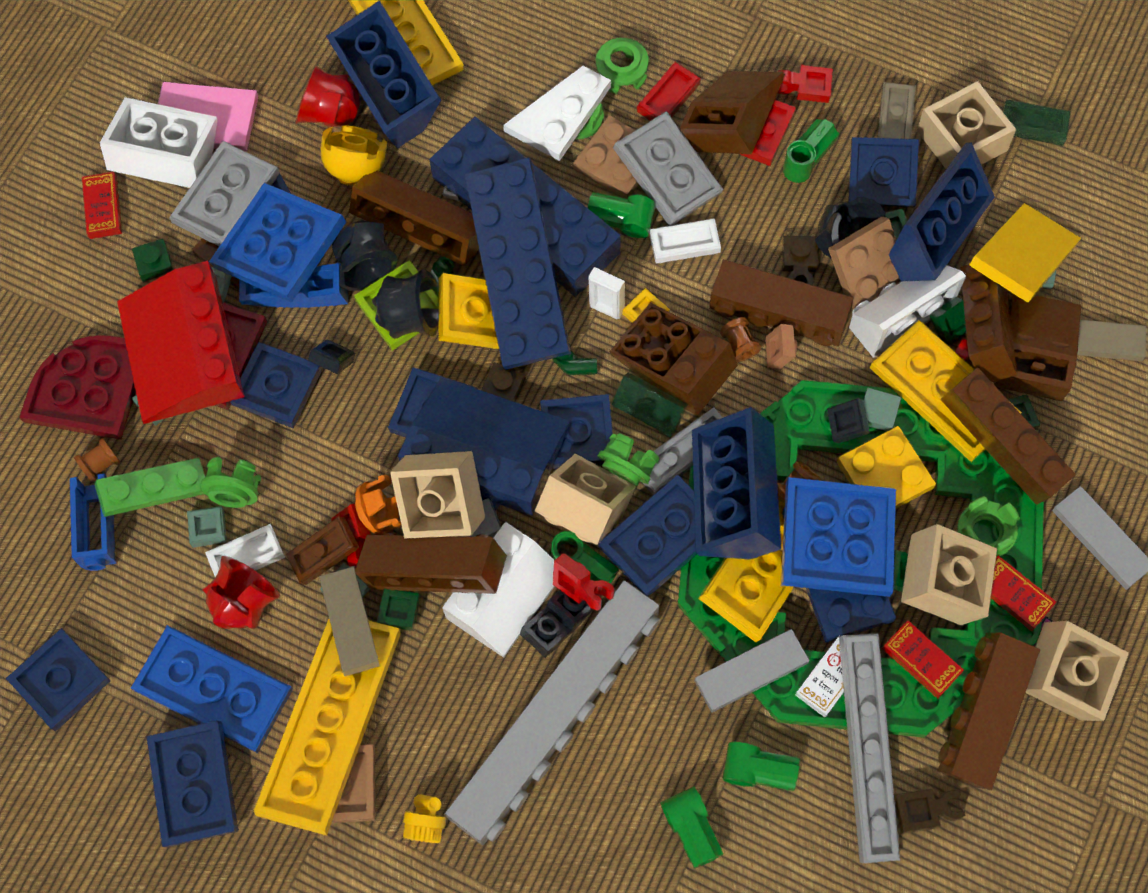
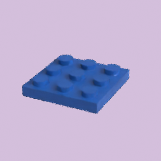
(278, 242)
(839, 537)

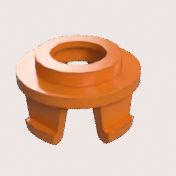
(372, 501)

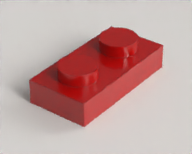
(772, 133)

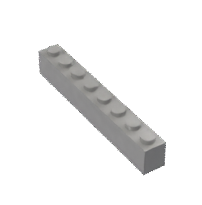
(553, 713)

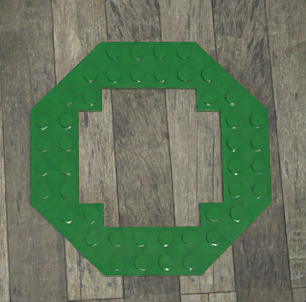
(911, 709)

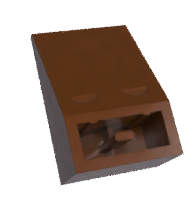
(731, 112)
(1044, 346)
(676, 356)

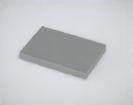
(668, 168)
(222, 193)

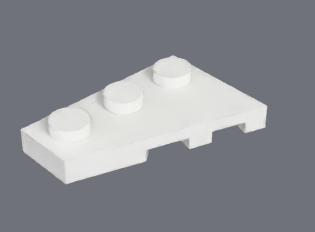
(560, 114)

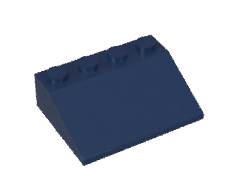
(508, 441)

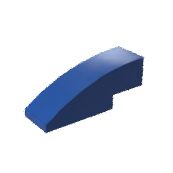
(319, 291)

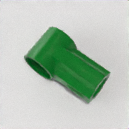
(809, 150)
(629, 214)
(598, 566)
(750, 766)
(689, 819)

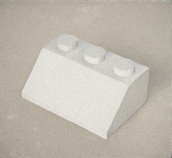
(158, 142)
(900, 307)
(521, 592)

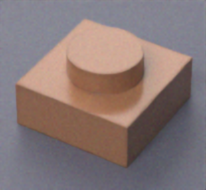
(780, 346)

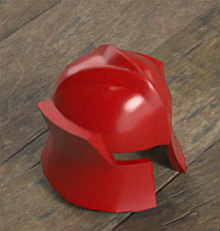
(328, 100)
(238, 595)

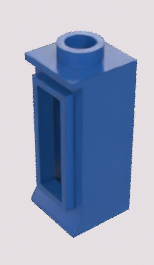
(80, 530)

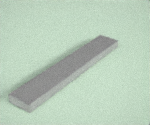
(869, 748)

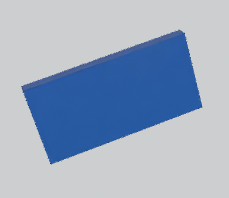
(212, 687)

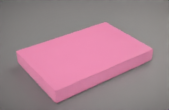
(231, 106)

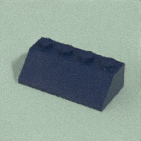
(386, 74)
(942, 219)
(736, 487)

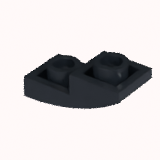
(555, 623)

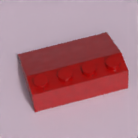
(179, 344)

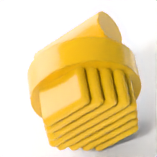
(424, 823)

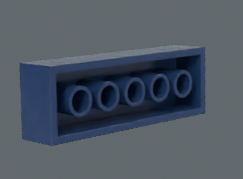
(574, 233)

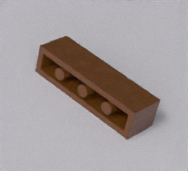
(415, 216)
(780, 300)
(988, 325)
(1008, 436)
(431, 563)
(988, 710)

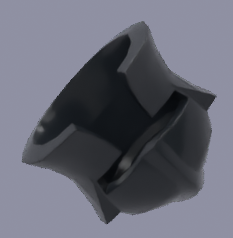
(845, 219)
(363, 255)
(400, 307)

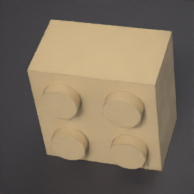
(966, 118)
(438, 495)
(585, 499)
(949, 575)
(1076, 671)

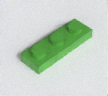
(150, 487)

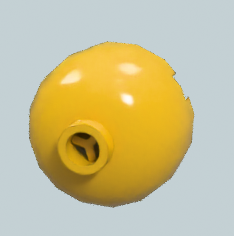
(352, 153)

